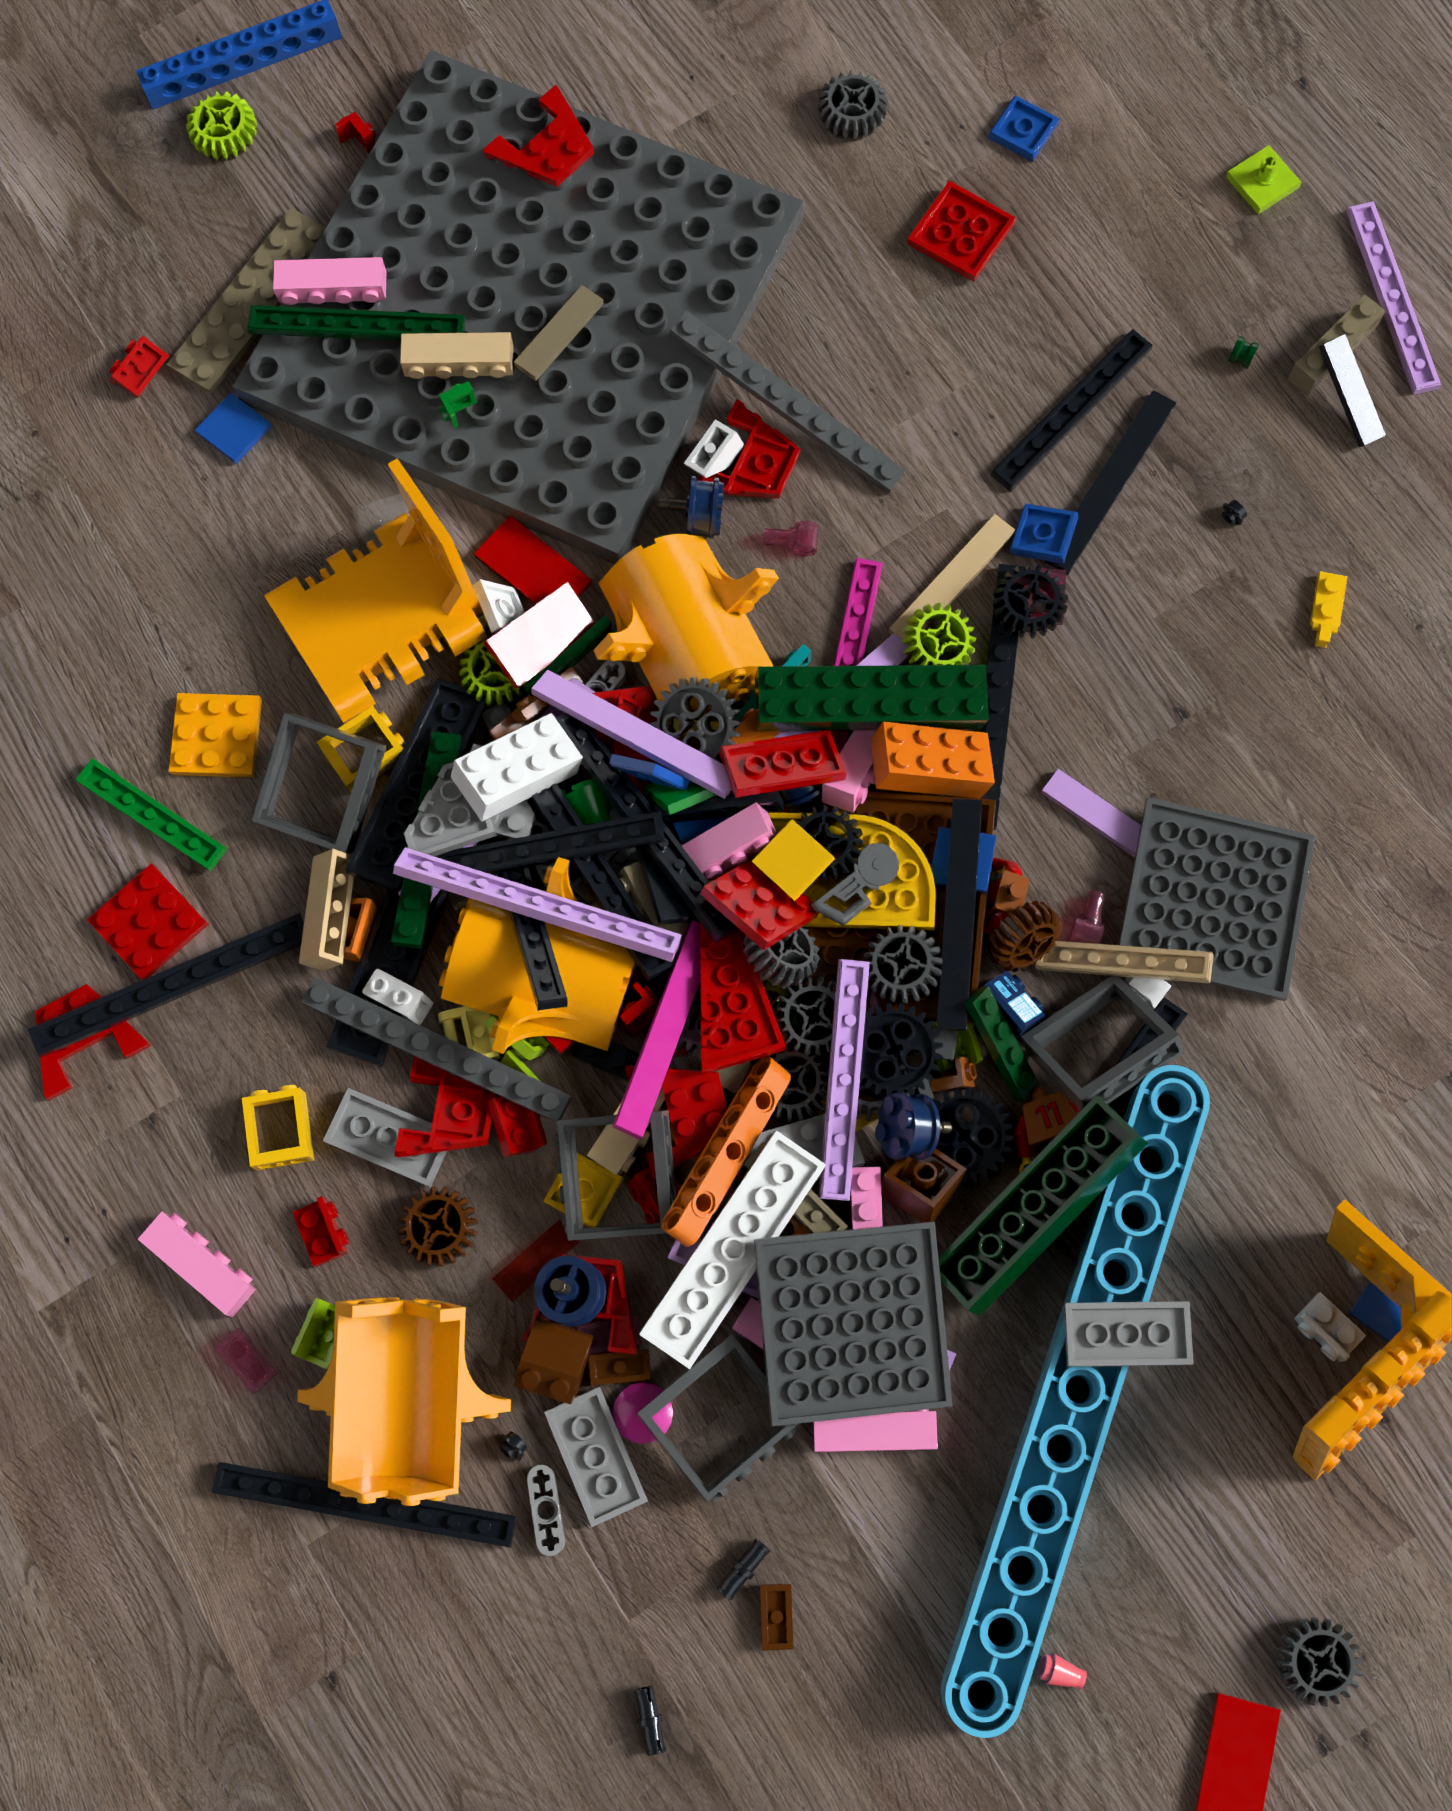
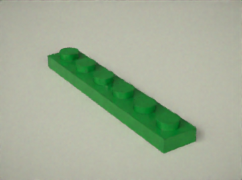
(151, 814)

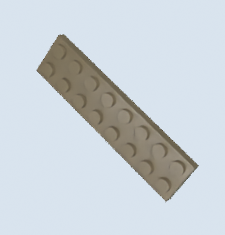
(223, 332)

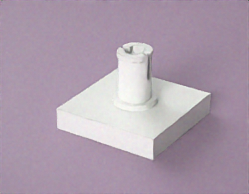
(498, 604)

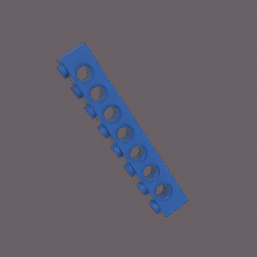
(239, 54)

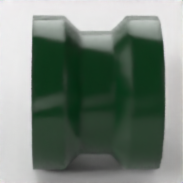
(1243, 352)

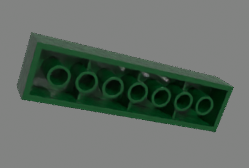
(869, 695)
(1038, 1205)

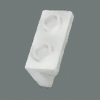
(1330, 1327)

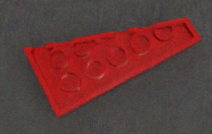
(734, 1006)

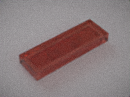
(525, 1267)

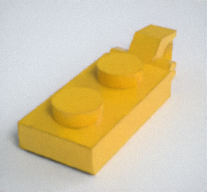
(1327, 606)

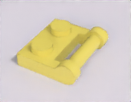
(474, 1026)

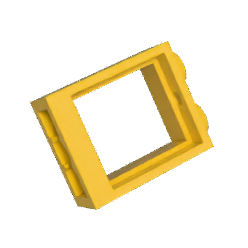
(354, 726)
(281, 1157)

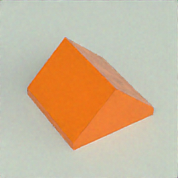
(360, 924)

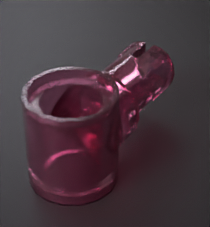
(800, 538)
(1088, 925)

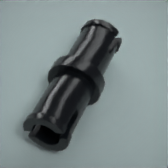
(743, 1569)
(650, 1720)

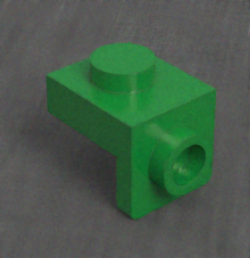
(454, 400)

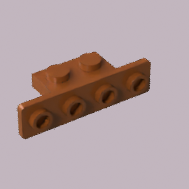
(528, 711)

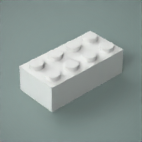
(516, 767)

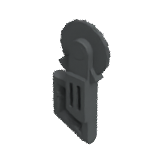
(874, 868)

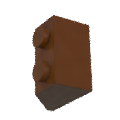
(922, 1185)
(553, 1361)

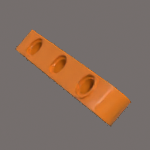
(716, 1169)

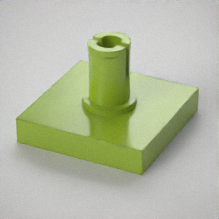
(1263, 179)

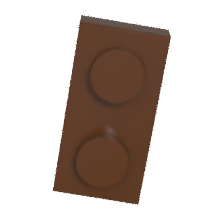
(619, 1368)
(776, 1617)

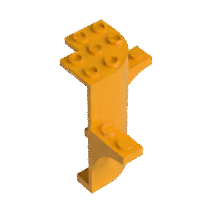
(685, 617)
(492, 978)
(398, 1399)

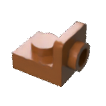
(961, 1078)

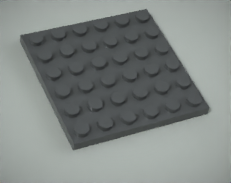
(1219, 890)
(852, 1323)

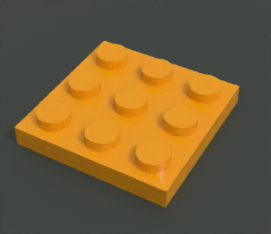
(215, 735)

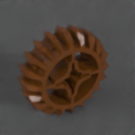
(1024, 936)
(415, 1214)

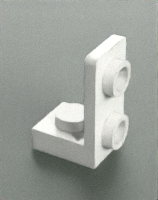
(398, 996)

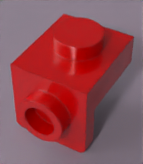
(354, 126)

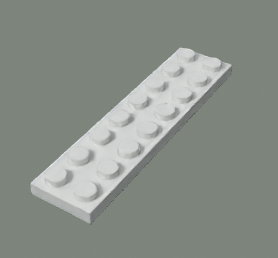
(727, 1251)

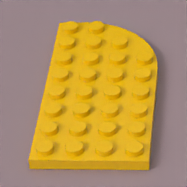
(903, 901)

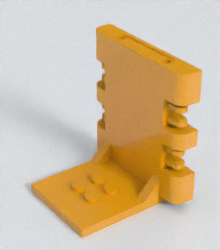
(382, 606)
(1420, 1342)

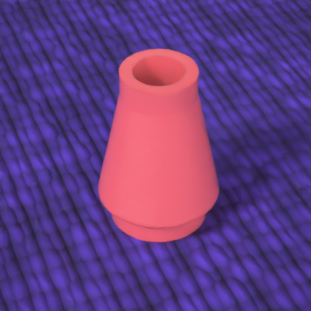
(1059, 1672)

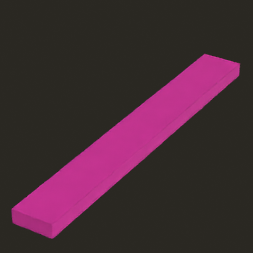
(857, 623)
(661, 1038)

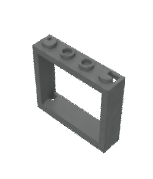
(359, 799)
(1123, 1075)
(570, 1191)
(740, 1468)

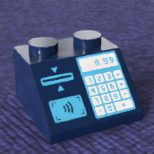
(1016, 1005)

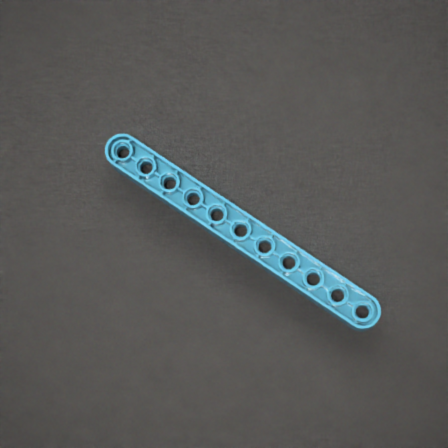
(1082, 1424)

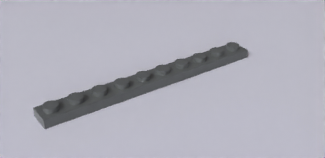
(787, 401)
(437, 1050)

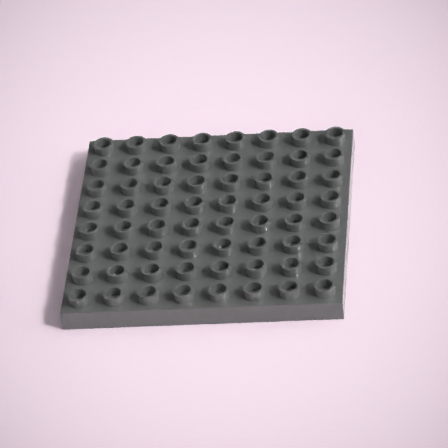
(488, 242)

